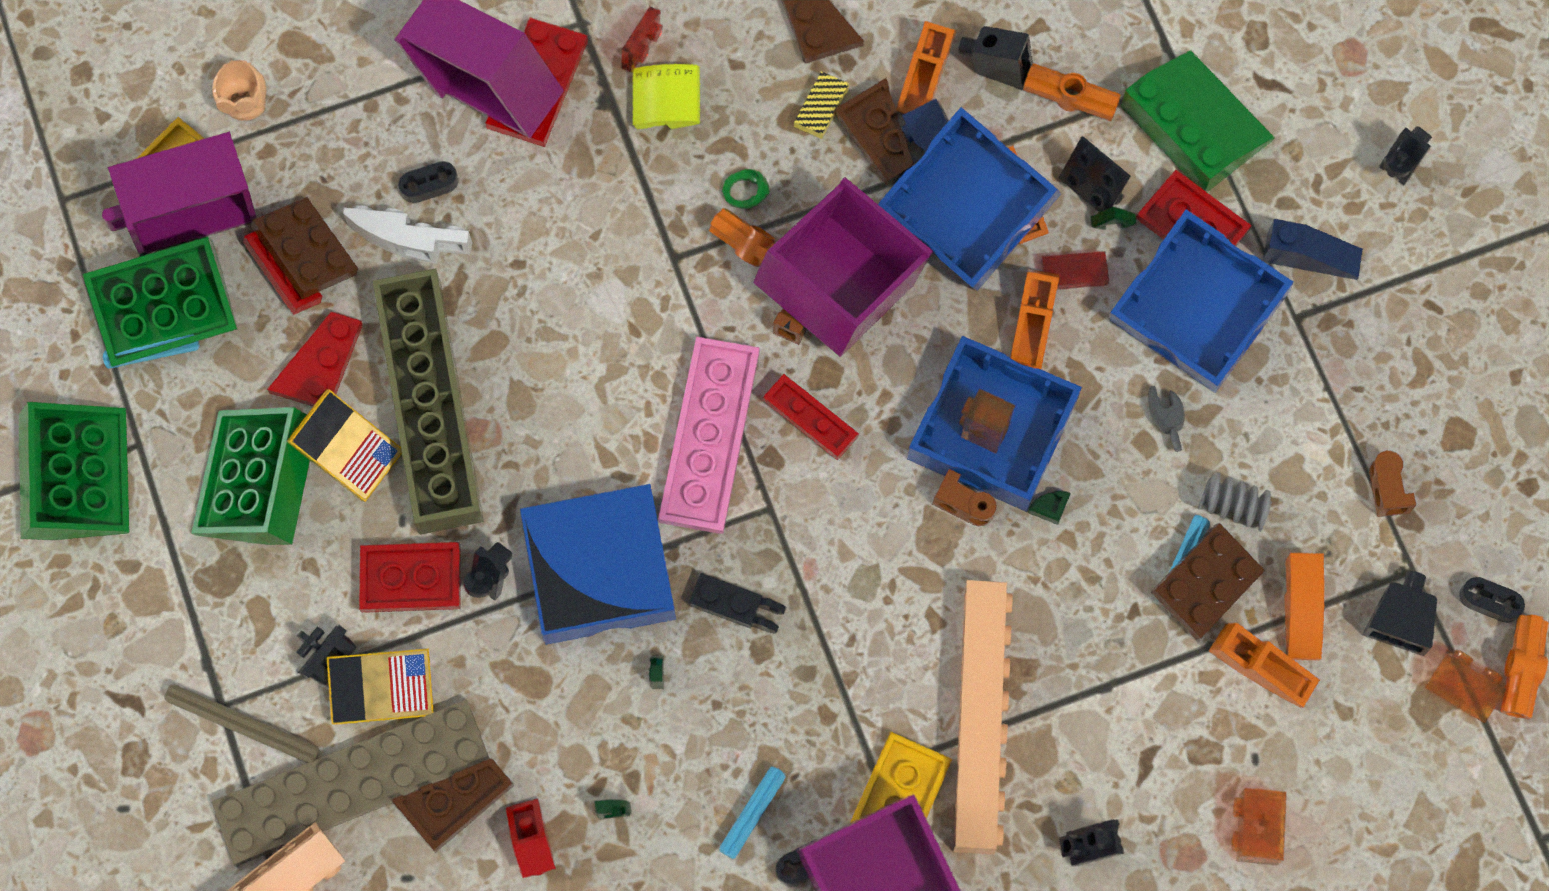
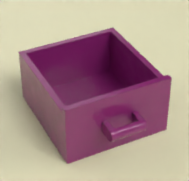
(480, 63)
(180, 194)
(842, 267)
(880, 853)

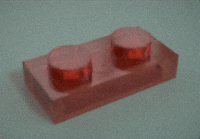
(638, 44)
(1078, 269)

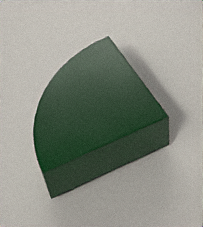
(1113, 216)
(1050, 506)
(656, 672)
(612, 808)

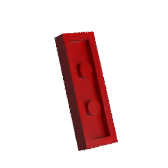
(277, 276)
(810, 417)

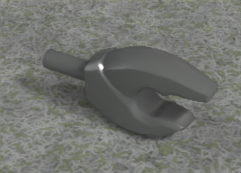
(1168, 419)

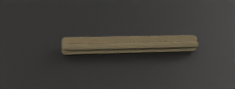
(241, 724)

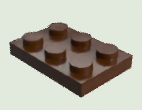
(304, 247)
(1207, 581)

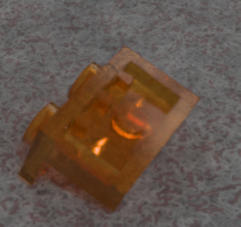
(1467, 685)

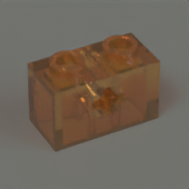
(986, 420)
(1270, 810)

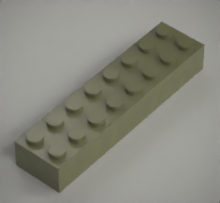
(427, 402)

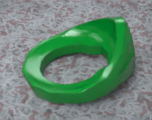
(748, 175)

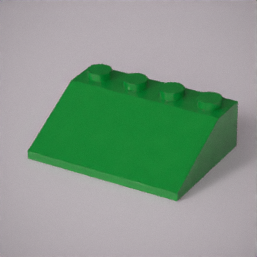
(1195, 120)
(160, 300)
(72, 471)
(252, 478)

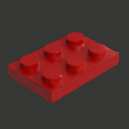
(1181, 194)
(410, 577)

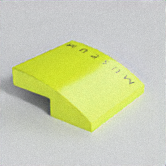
(666, 96)

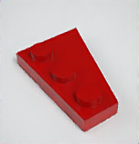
(319, 362)

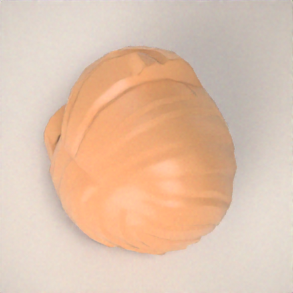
(239, 90)

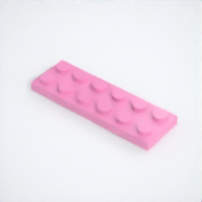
(709, 435)

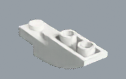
(394, 233)

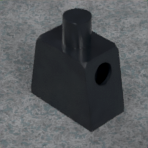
(999, 55)
(1405, 616)

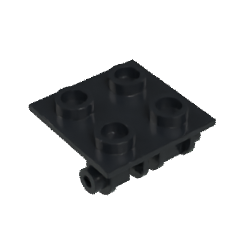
(1094, 176)

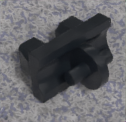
(1406, 154)
(488, 572)
(335, 642)
(1092, 843)

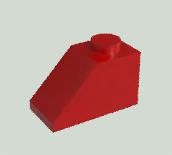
(530, 838)

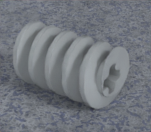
(1236, 500)

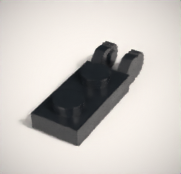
(734, 603)

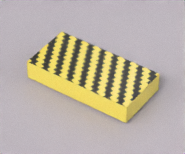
(821, 104)

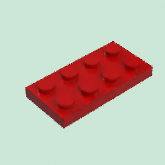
(561, 52)

